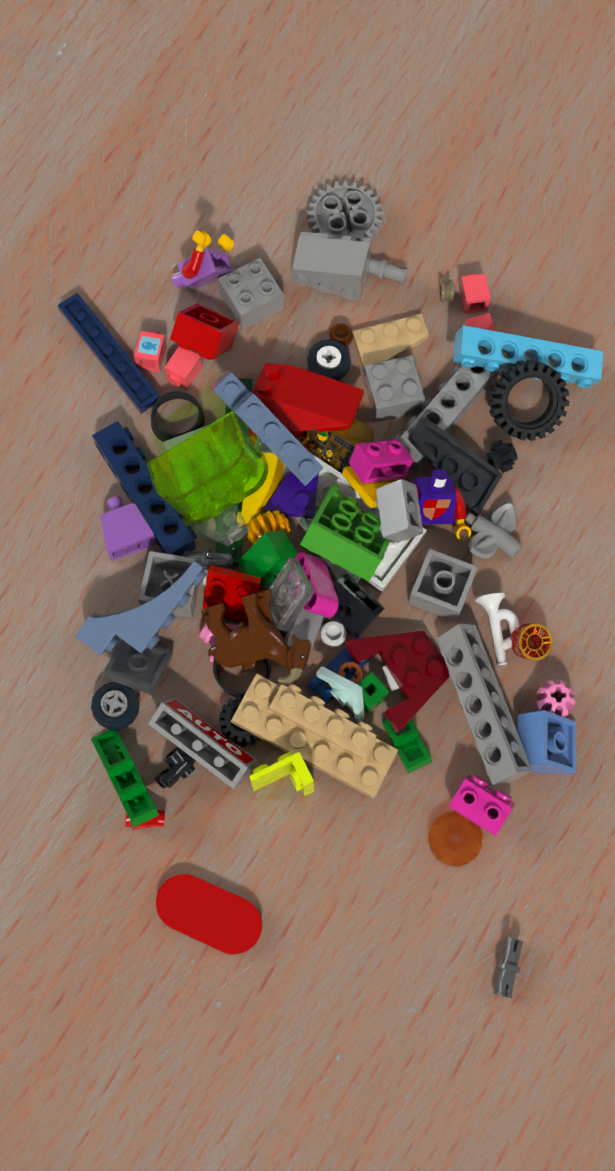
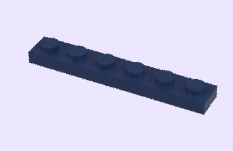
(109, 352)

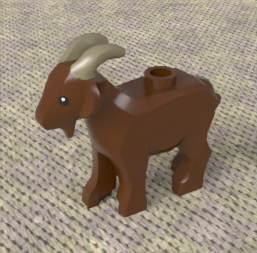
(256, 640)

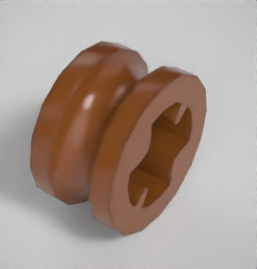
(351, 665)

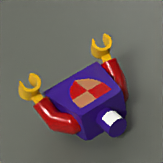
(441, 502)

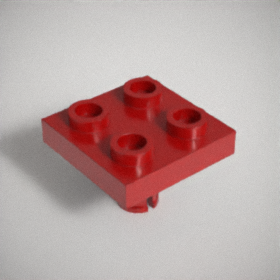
(228, 588)

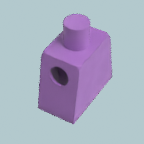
(125, 529)

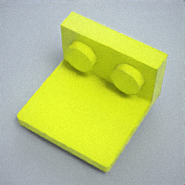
(287, 764)

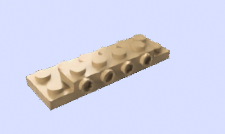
(320, 735)

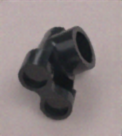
(179, 765)

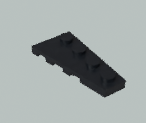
(466, 469)

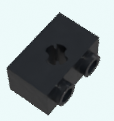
(364, 606)

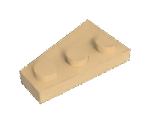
(389, 339)

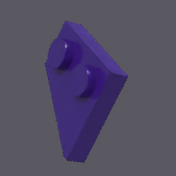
(294, 498)

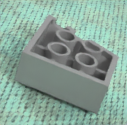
(332, 264)

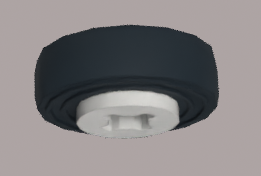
(329, 349)

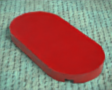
(209, 914)

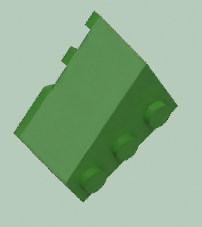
(346, 535)

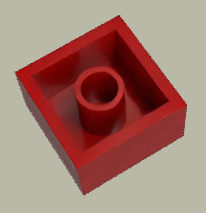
(204, 331)

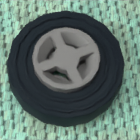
(108, 699)

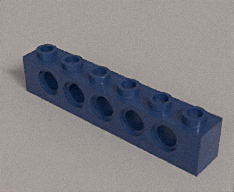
(108, 442)

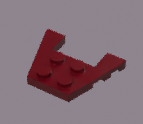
(412, 665)

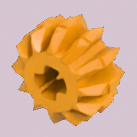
(267, 523)

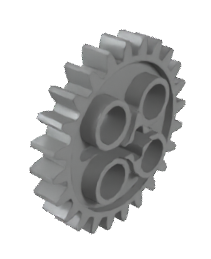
(365, 210)

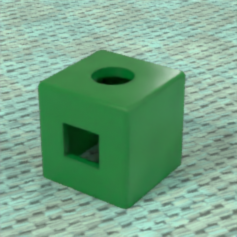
(380, 692)

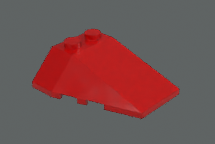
(307, 399)

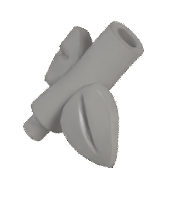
(494, 532)

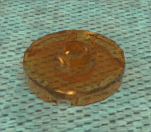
(448, 851)

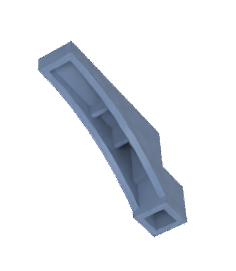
(266, 427)
(140, 624)

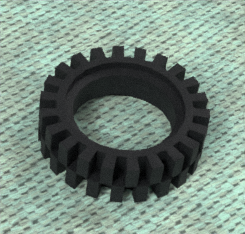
(548, 419)

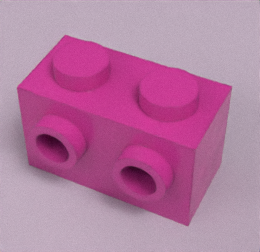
(380, 461)
(479, 807)

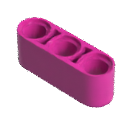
(324, 598)

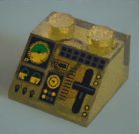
(338, 445)

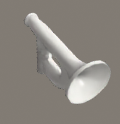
(491, 604)

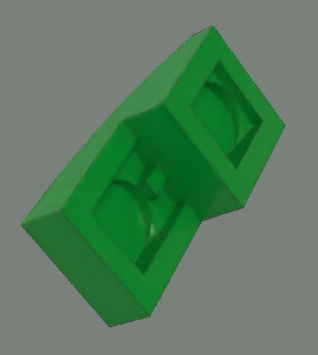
(409, 745)

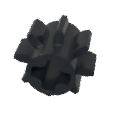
(502, 456)

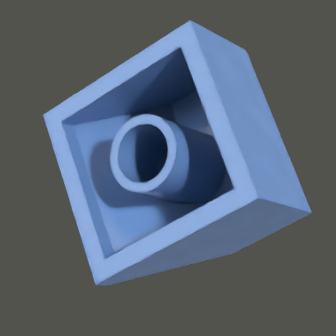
(548, 742)

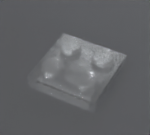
(289, 594)

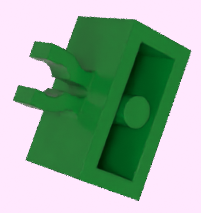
(267, 557)

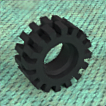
(229, 730)

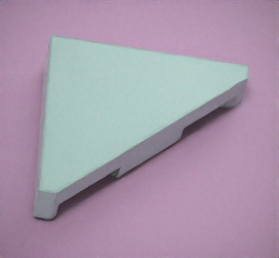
(345, 692)

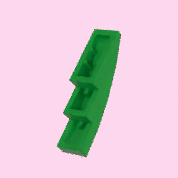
(124, 777)

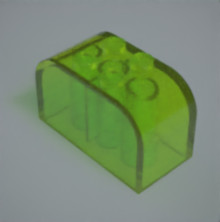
(210, 470)

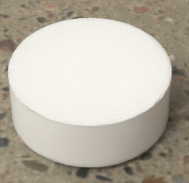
(333, 634)

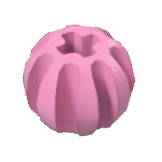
(562, 693)

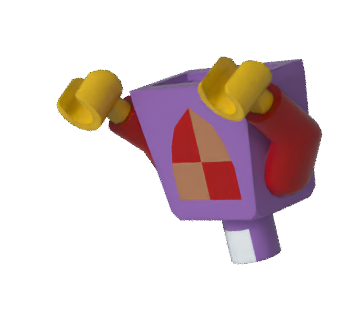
(204, 265)

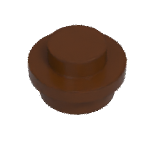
(341, 333)

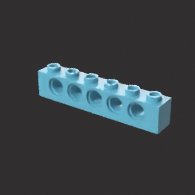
(467, 353)

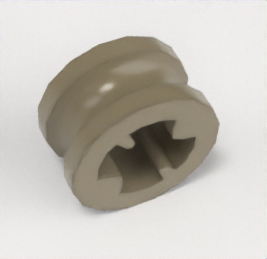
(446, 291)

